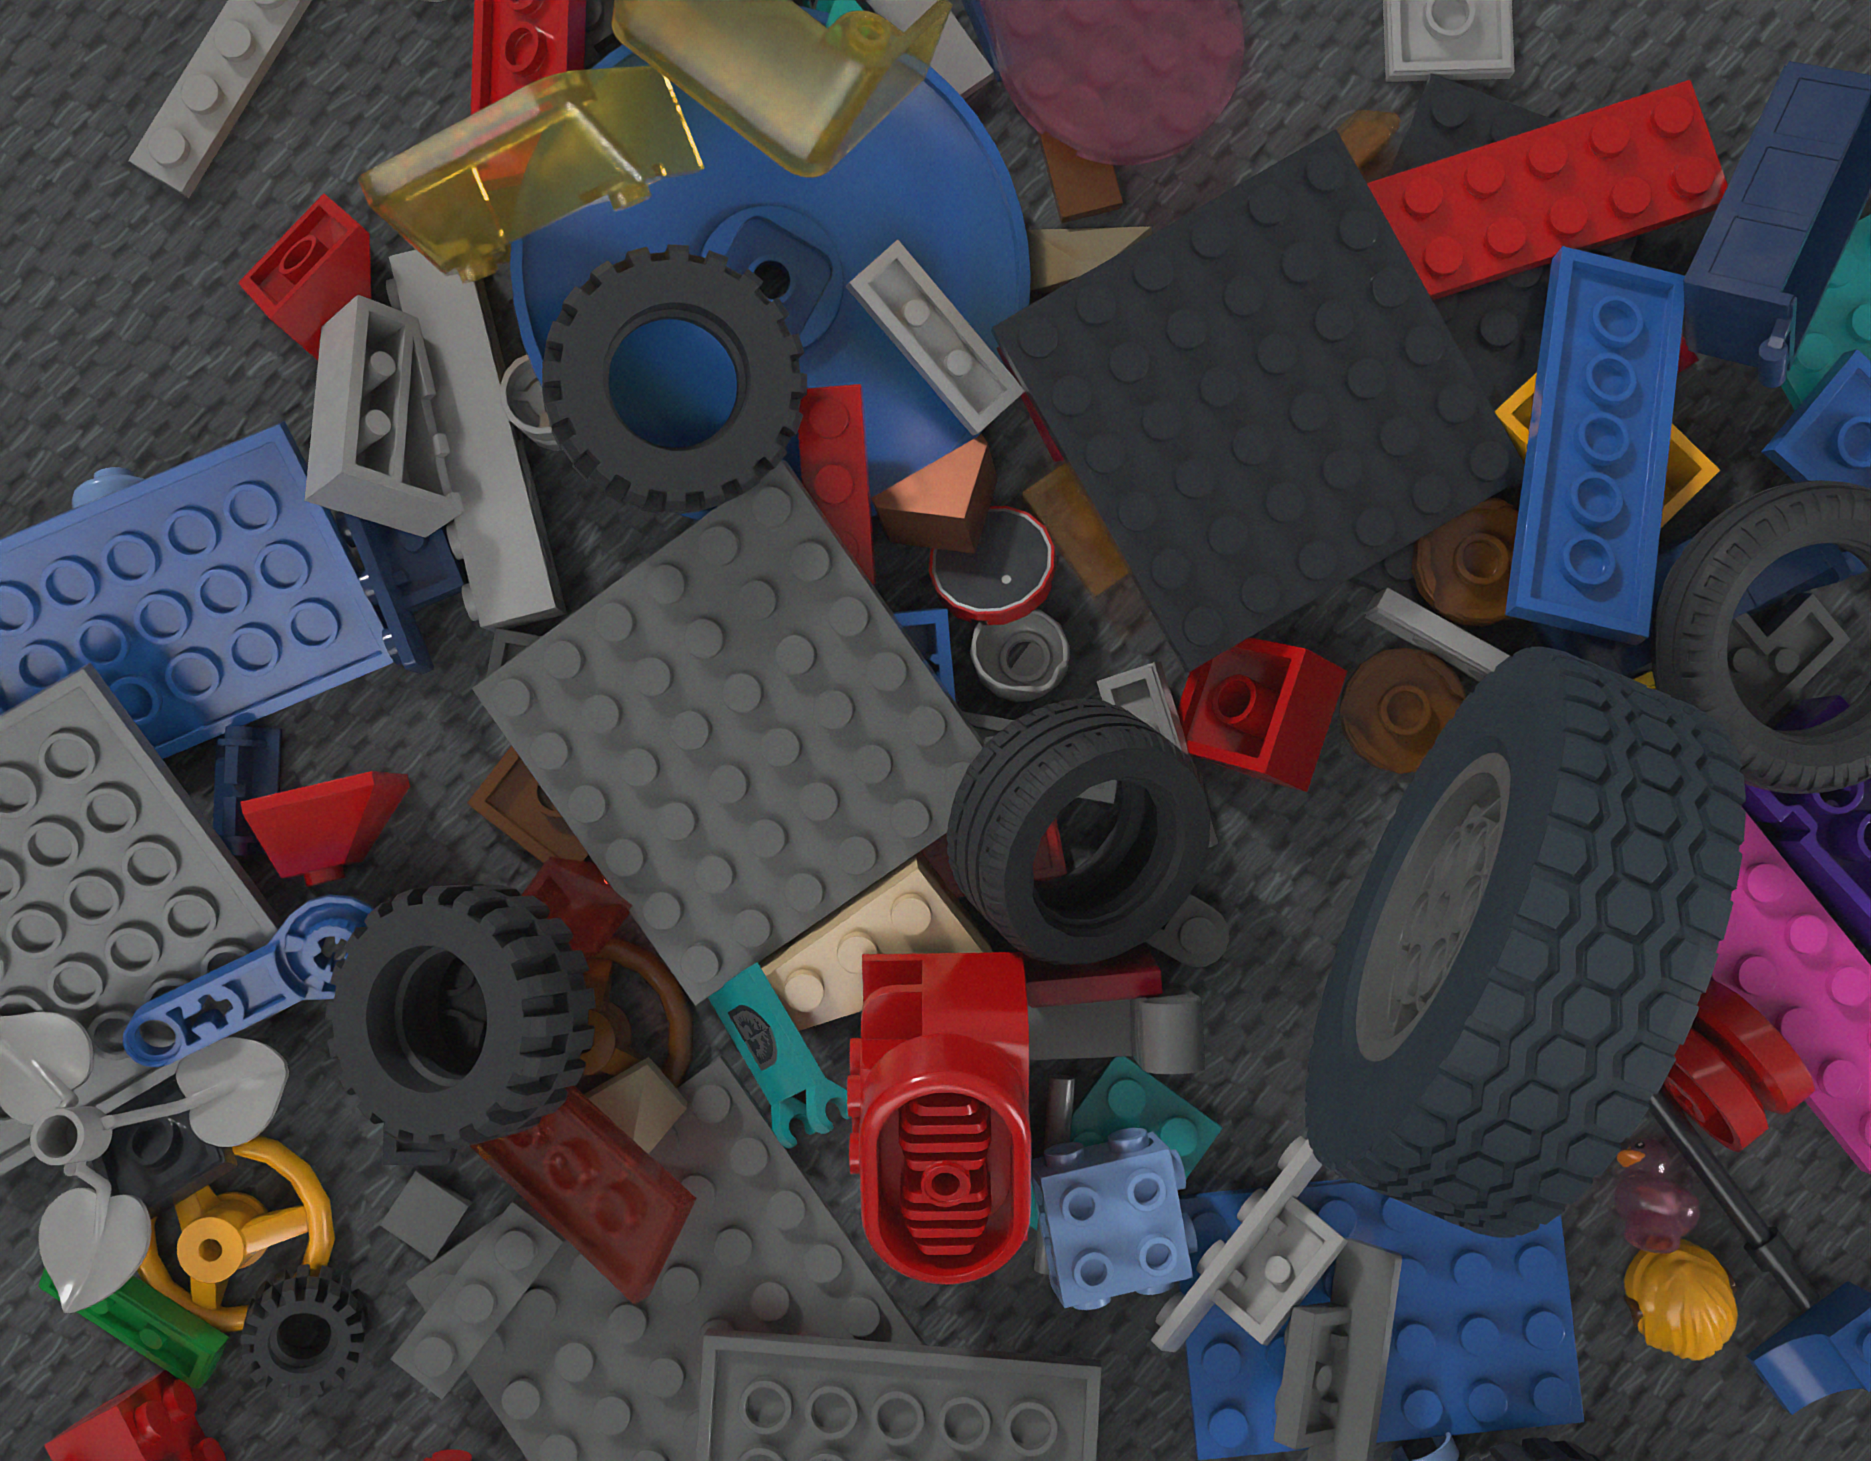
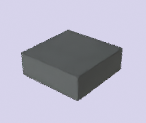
(426, 1213)

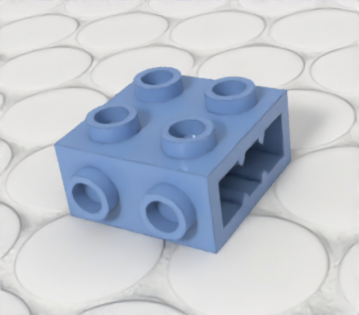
(1112, 1218)

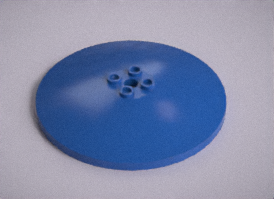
(914, 178)

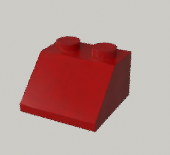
(1261, 710)

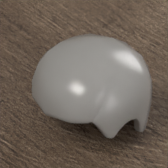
(1036, 670)

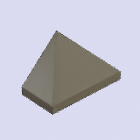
(1066, 254)
(640, 1103)

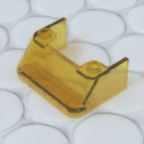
(780, 73)
(531, 163)

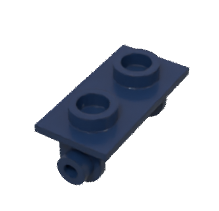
(244, 770)

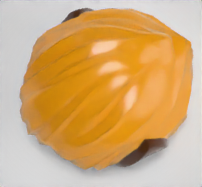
(1682, 1300)

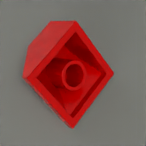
(312, 272)
(324, 824)

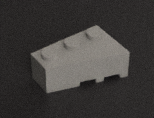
(375, 423)

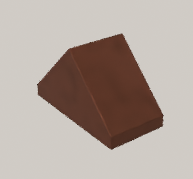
(942, 502)

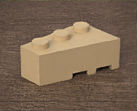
(898, 914)

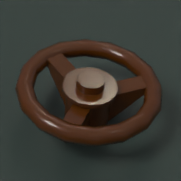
(613, 1029)

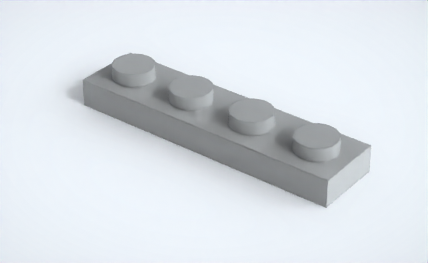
(215, 90)

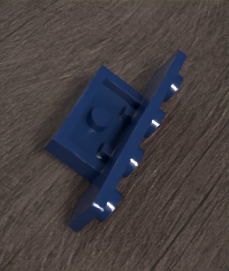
(403, 577)

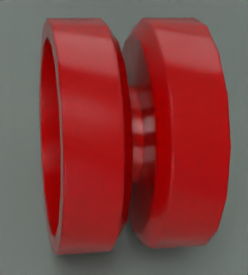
(1735, 1069)

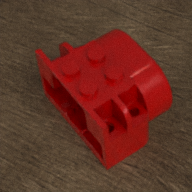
(942, 1112)

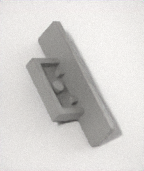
(1265, 1262)

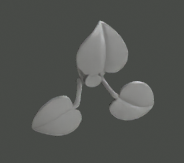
(86, 1235)

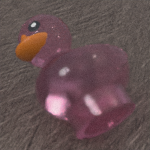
(1652, 1206)

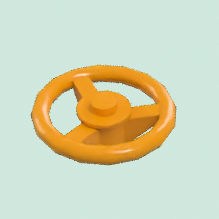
(235, 1231)

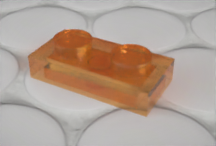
(1075, 530)

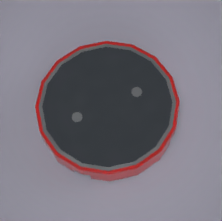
(1004, 576)

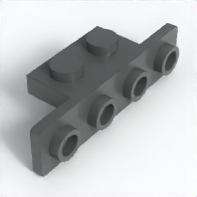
(1340, 1359)

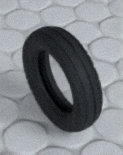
(1696, 617)

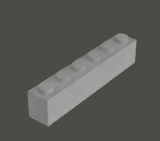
(488, 463)

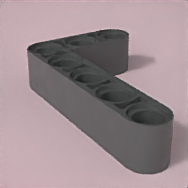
(1157, 1031)

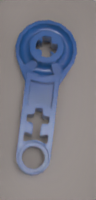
(255, 984)

